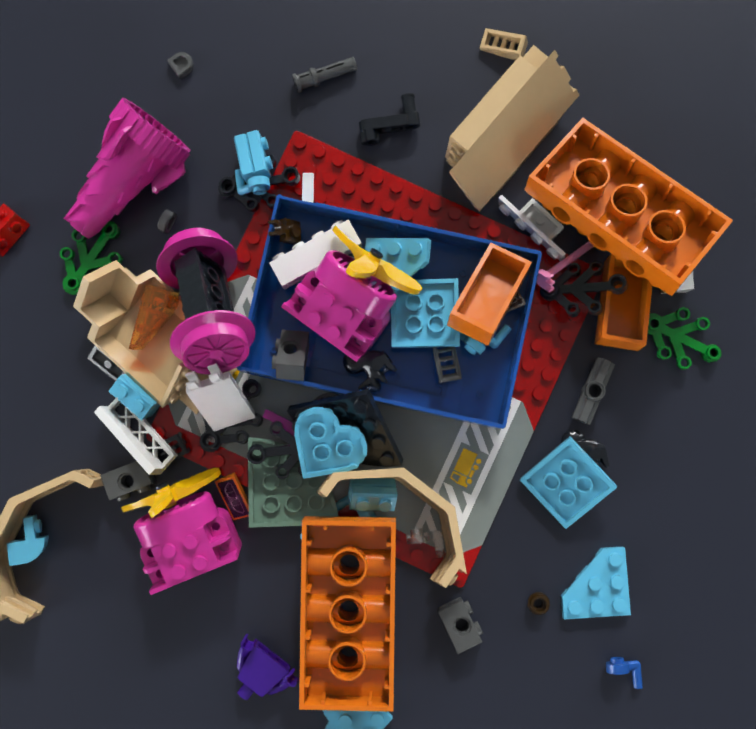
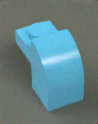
(29, 548)

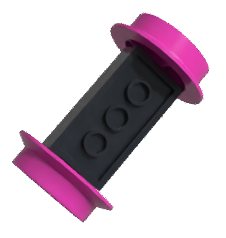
(212, 333)

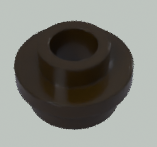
(544, 606)

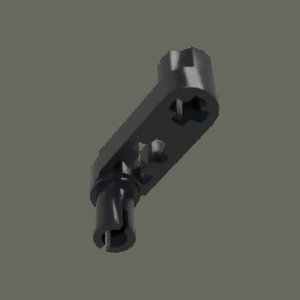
(372, 127)

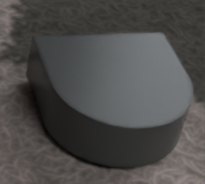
(181, 64)
(166, 221)

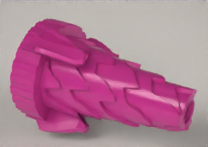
(132, 155)

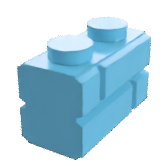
(252, 155)
(133, 397)
(372, 494)

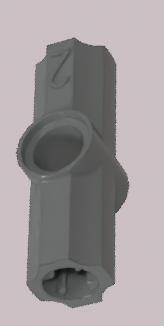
(599, 378)

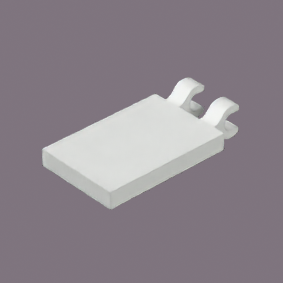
(219, 398)

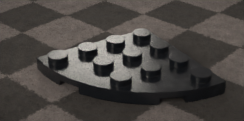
(360, 411)

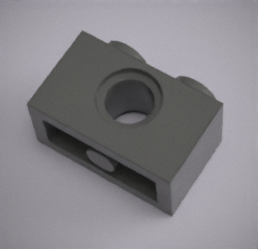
(291, 355)
(115, 482)
(462, 638)

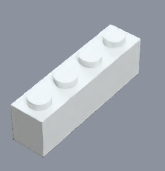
(305, 257)

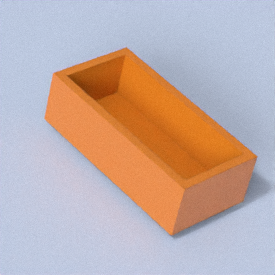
(489, 294)
(624, 315)

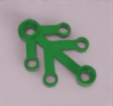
(88, 260)
(678, 336)

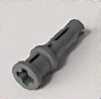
(315, 76)

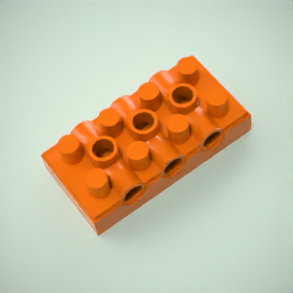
(626, 206)
(327, 675)

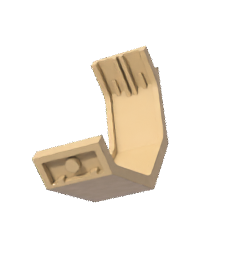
(454, 559)
(12, 603)

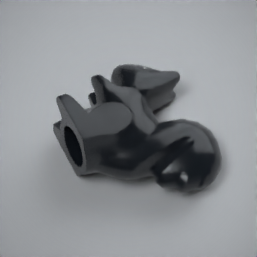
(374, 365)
(591, 446)

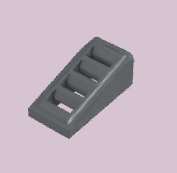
(449, 377)

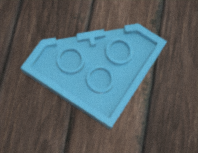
(403, 253)
(599, 588)

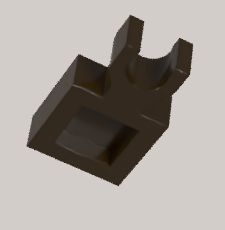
(287, 229)

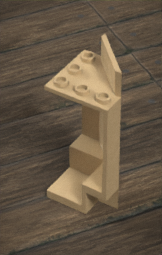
(508, 125)
(112, 303)

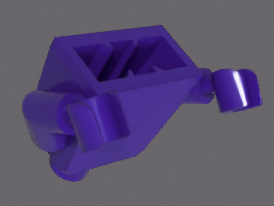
(262, 670)

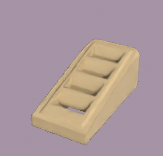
(506, 37)

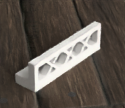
(133, 442)

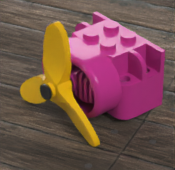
(349, 297)
(185, 534)

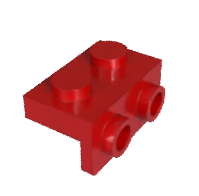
(11, 228)

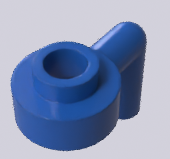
(618, 667)

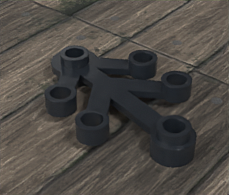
(274, 180)
(581, 287)
(231, 438)
(278, 450)

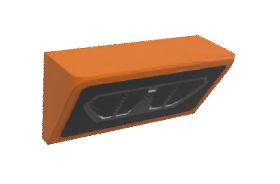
(233, 496)

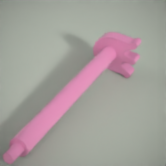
(544, 277)

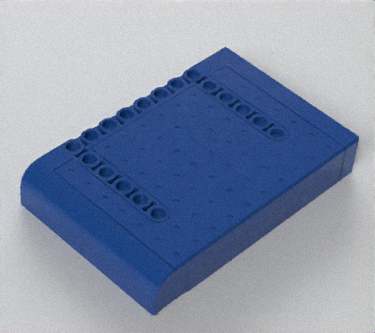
(487, 379)

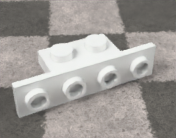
(537, 222)

